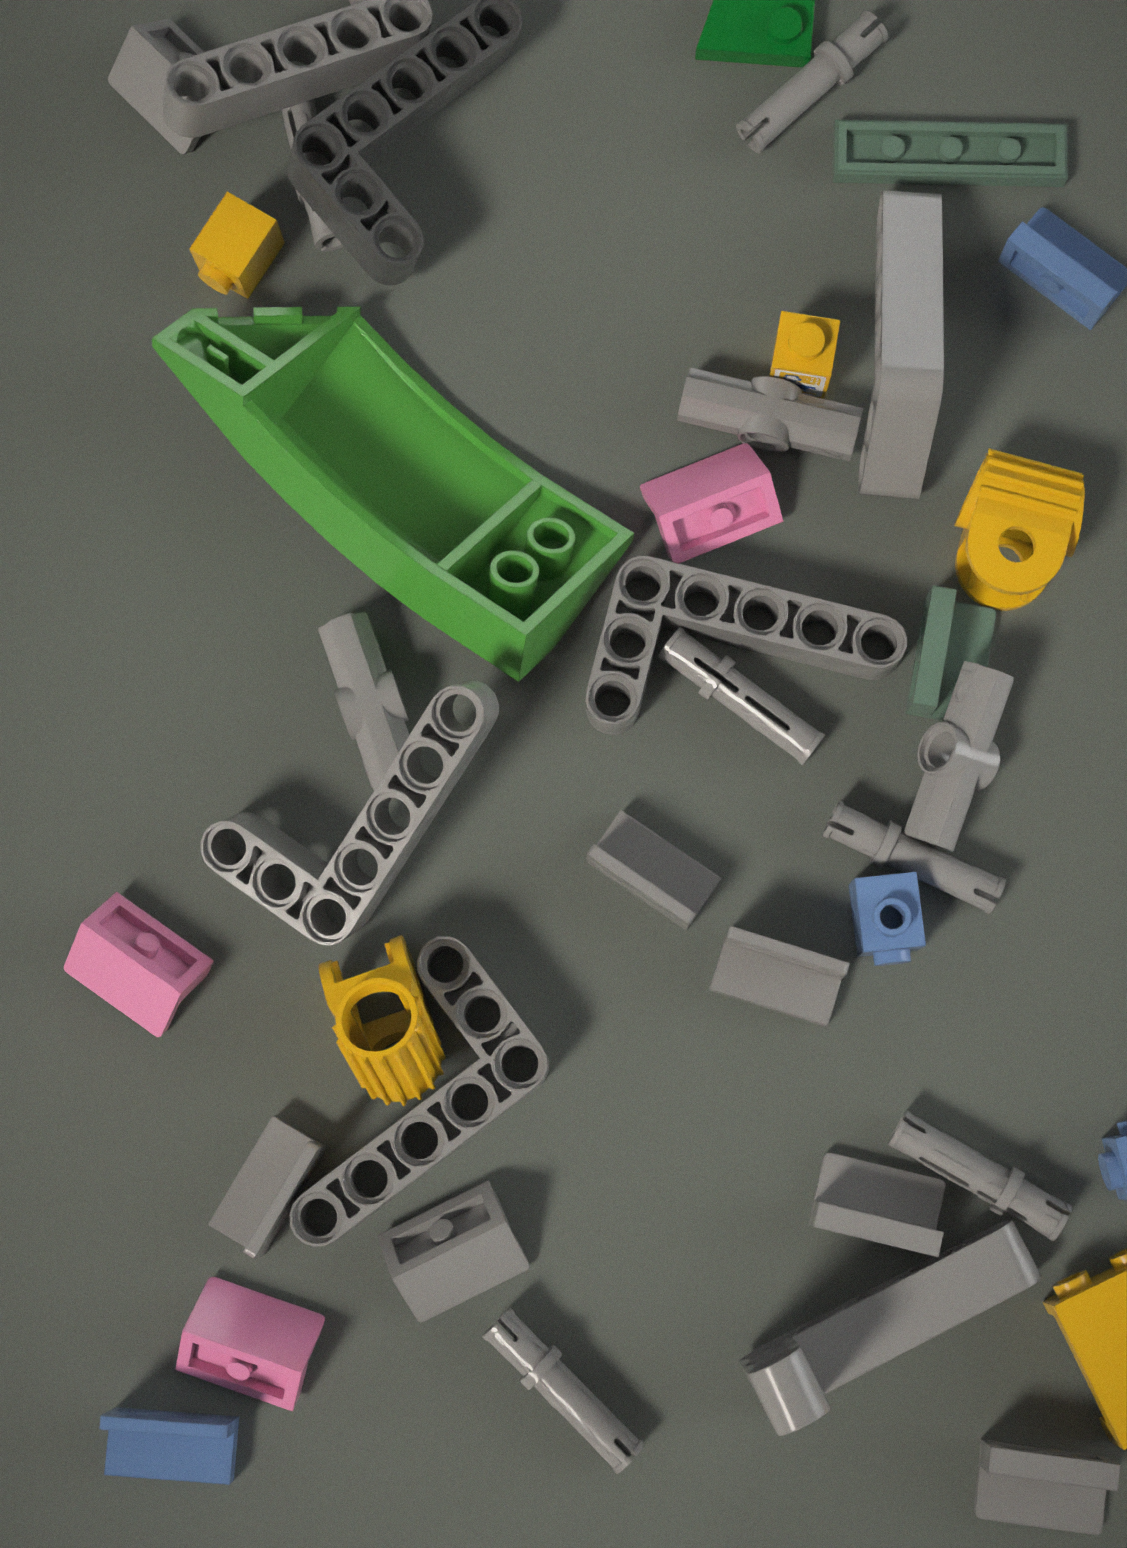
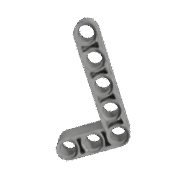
(277, 81)
(906, 345)
(728, 627)
(371, 831)
(439, 1109)
(884, 1322)

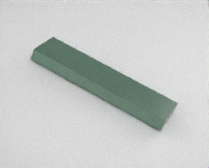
(950, 153)

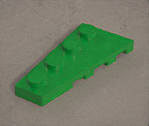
(758, 32)

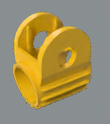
(1022, 508)
(417, 1058)

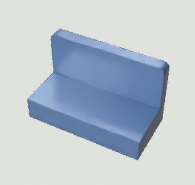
(1064, 267)
(170, 1445)

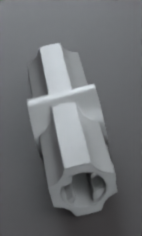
(769, 414)
(365, 692)
(958, 755)

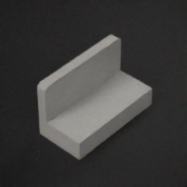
(142, 70)
(653, 869)
(778, 976)
(267, 1186)
(878, 1204)
(452, 1252)
(1043, 1486)

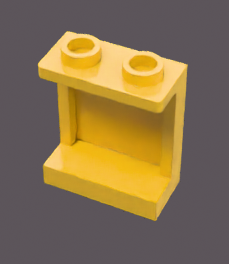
(1095, 1327)

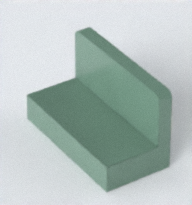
(946, 638)

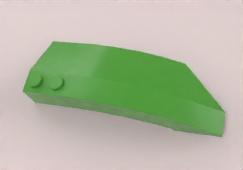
(398, 476)

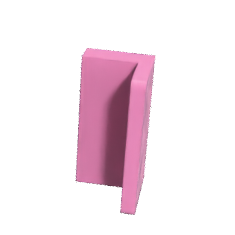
(712, 502)
(135, 963)
(249, 1342)

